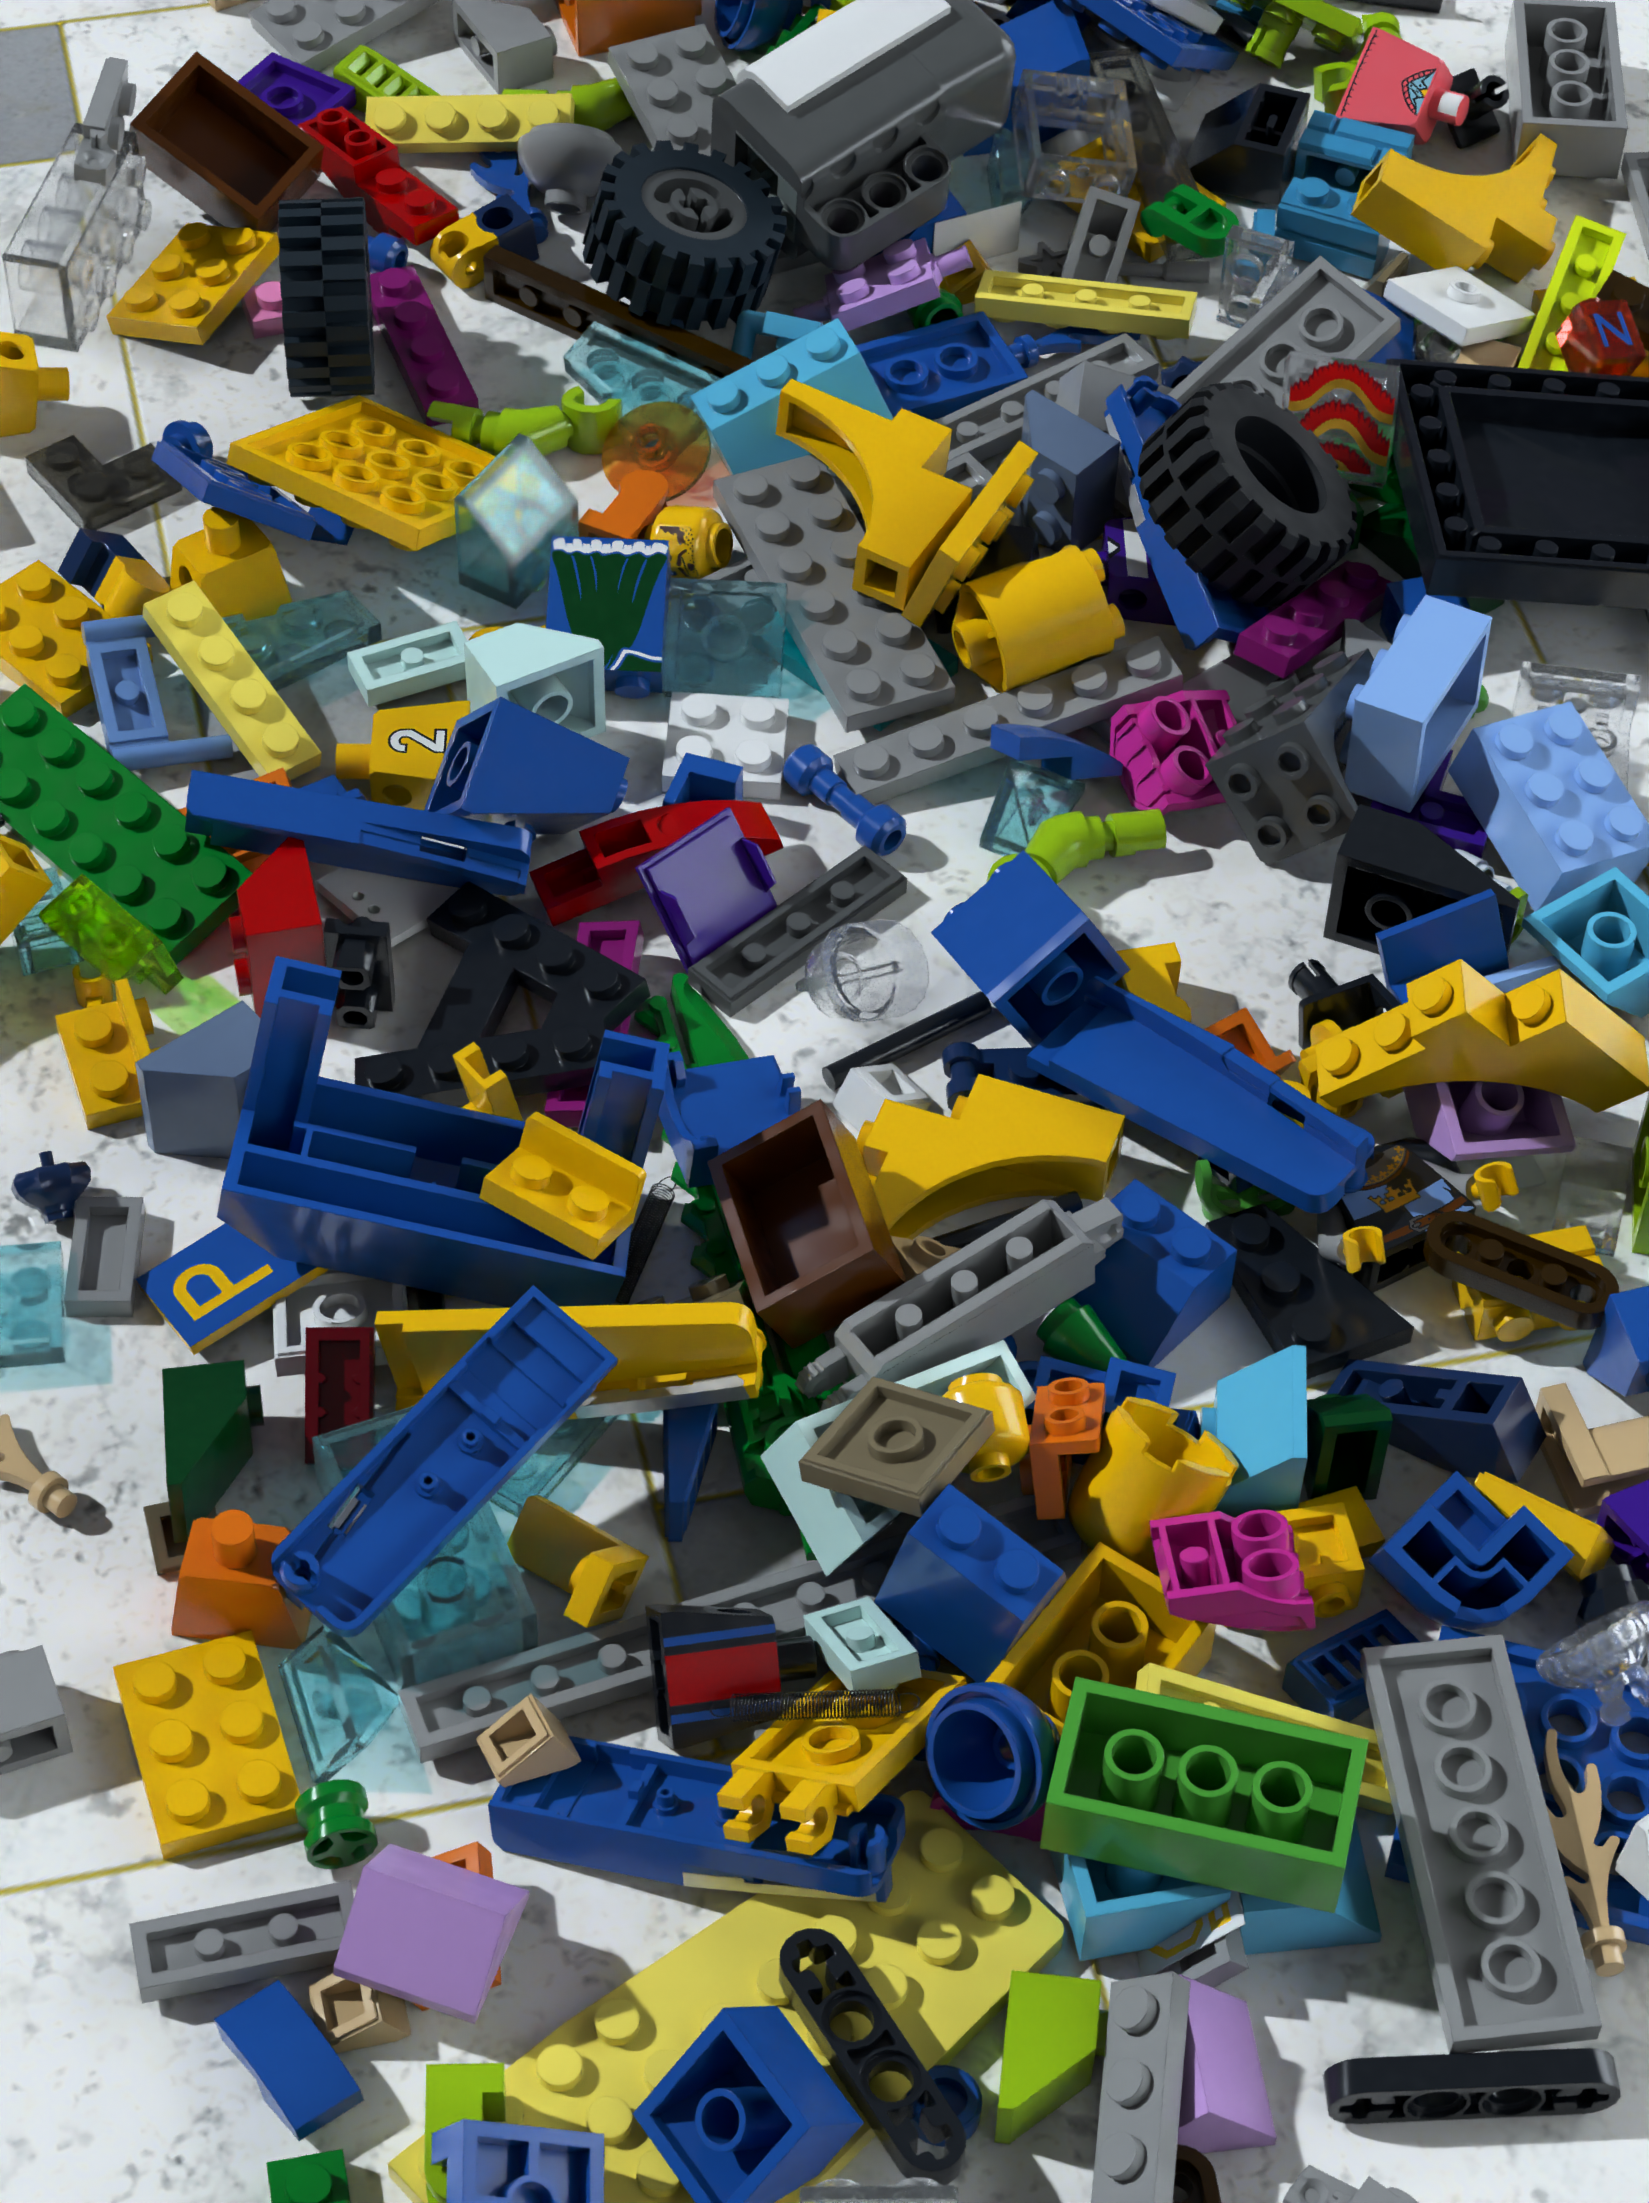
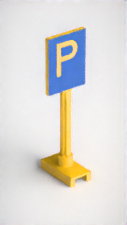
(232, 1279)

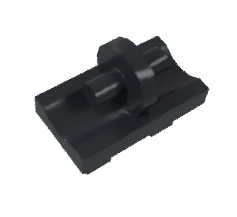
(366, 964)

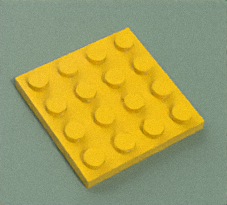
(367, 468)

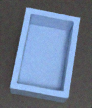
(1415, 702)
(1550, 802)

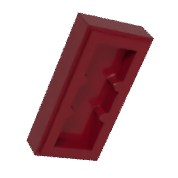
(338, 1380)

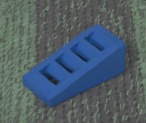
(686, 1452)
(1305, 1673)

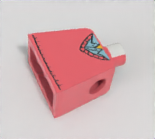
(1401, 88)

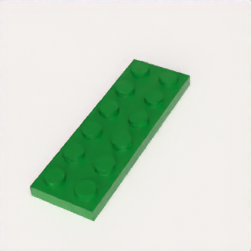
(105, 823)

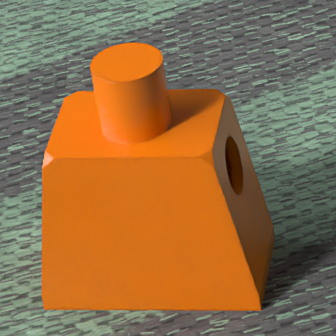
(231, 1586)

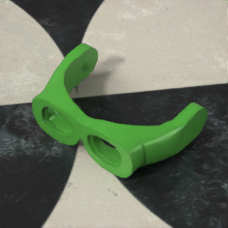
(1212, 1194)

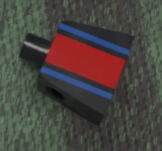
(708, 1657)

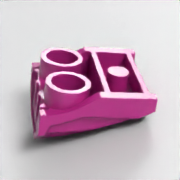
(1167, 749)
(1232, 1570)

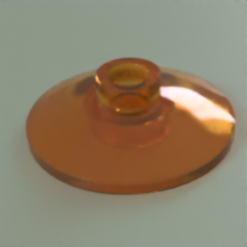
(678, 455)

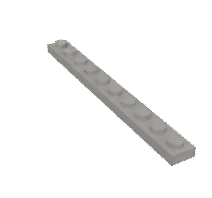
(615, 1658)

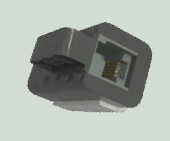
(865, 120)

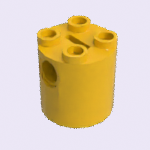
(1035, 619)

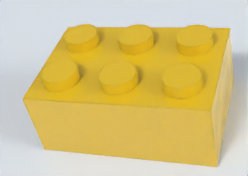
(1101, 1629)

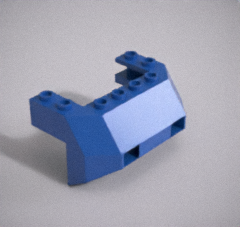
(397, 1179)

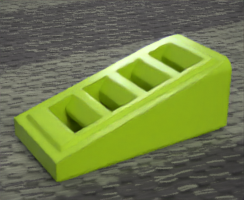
(377, 77)

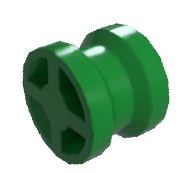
(336, 1824)

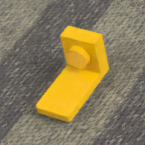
(577, 1559)

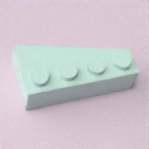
(843, 1524)

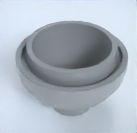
(566, 163)

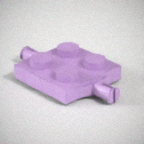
(885, 284)

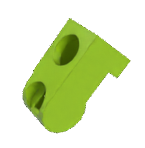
(456, 2094)

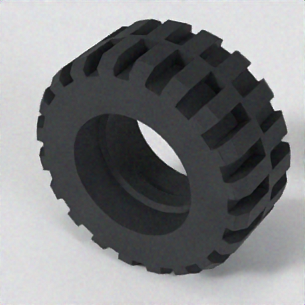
(1247, 495)

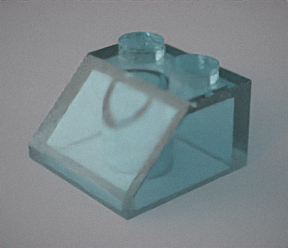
(509, 523)

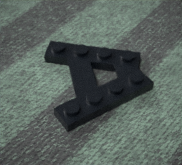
(500, 952)

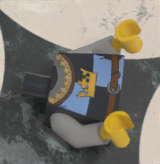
(1385, 1223)

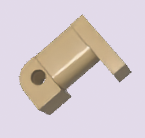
(1592, 1460)

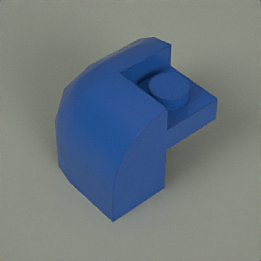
(1466, 1560)

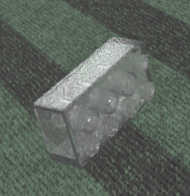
(74, 246)

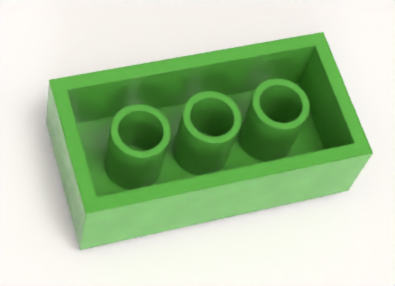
(1204, 1794)

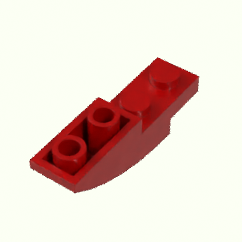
(369, 167)
(615, 847)

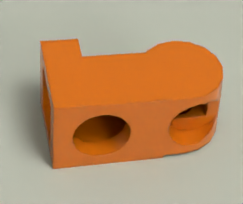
(632, 511)

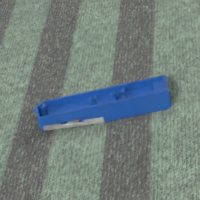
(1194, 604)

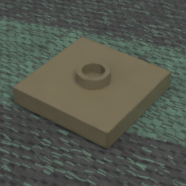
(897, 1446)

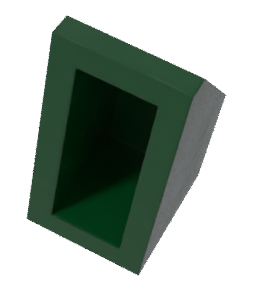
(1346, 1444)

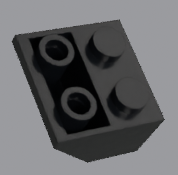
(1250, 143)

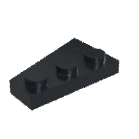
(1303, 1296)

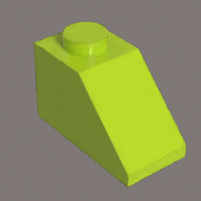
(1047, 2047)

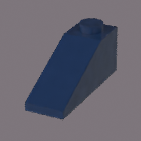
(1452, 1415)

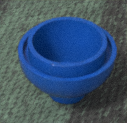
(753, 22)
(991, 1754)

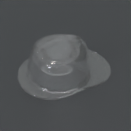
(866, 972)

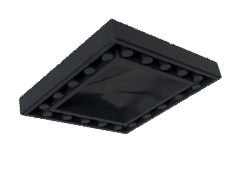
(1526, 482)

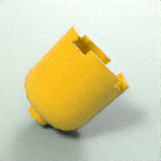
(1143, 1475)

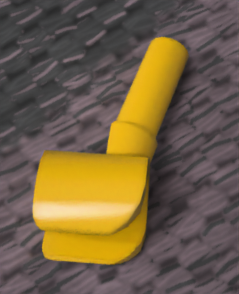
(91, 991)

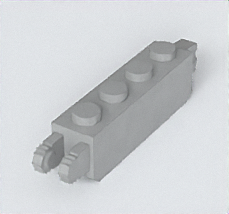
(968, 1298)

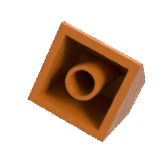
(607, 23)

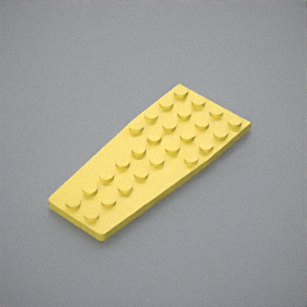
(929, 1952)

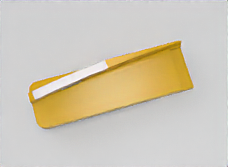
(664, 1352)

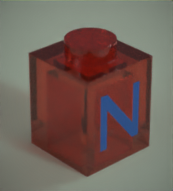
(1601, 338)

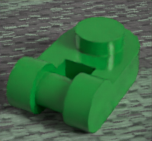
(1190, 221)

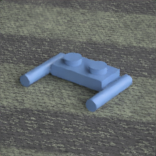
(131, 702)

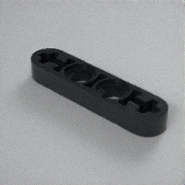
(878, 2052)
(1471, 2086)

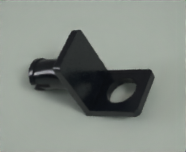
(1480, 119)
(1344, 1004)

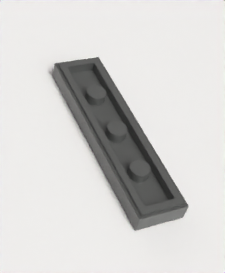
(787, 934)

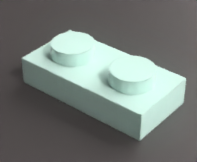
(409, 664)
(862, 1646)

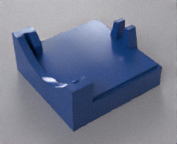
(720, 1107)
(519, 2163)

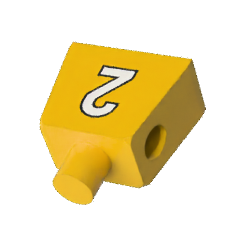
(402, 752)

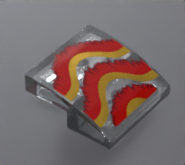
(1348, 408)

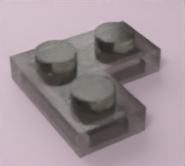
(94, 492)

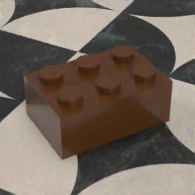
(225, 147)
(806, 1224)

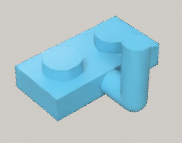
(771, 324)

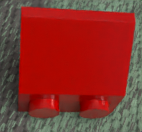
(276, 920)

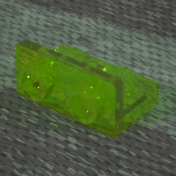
(109, 936)

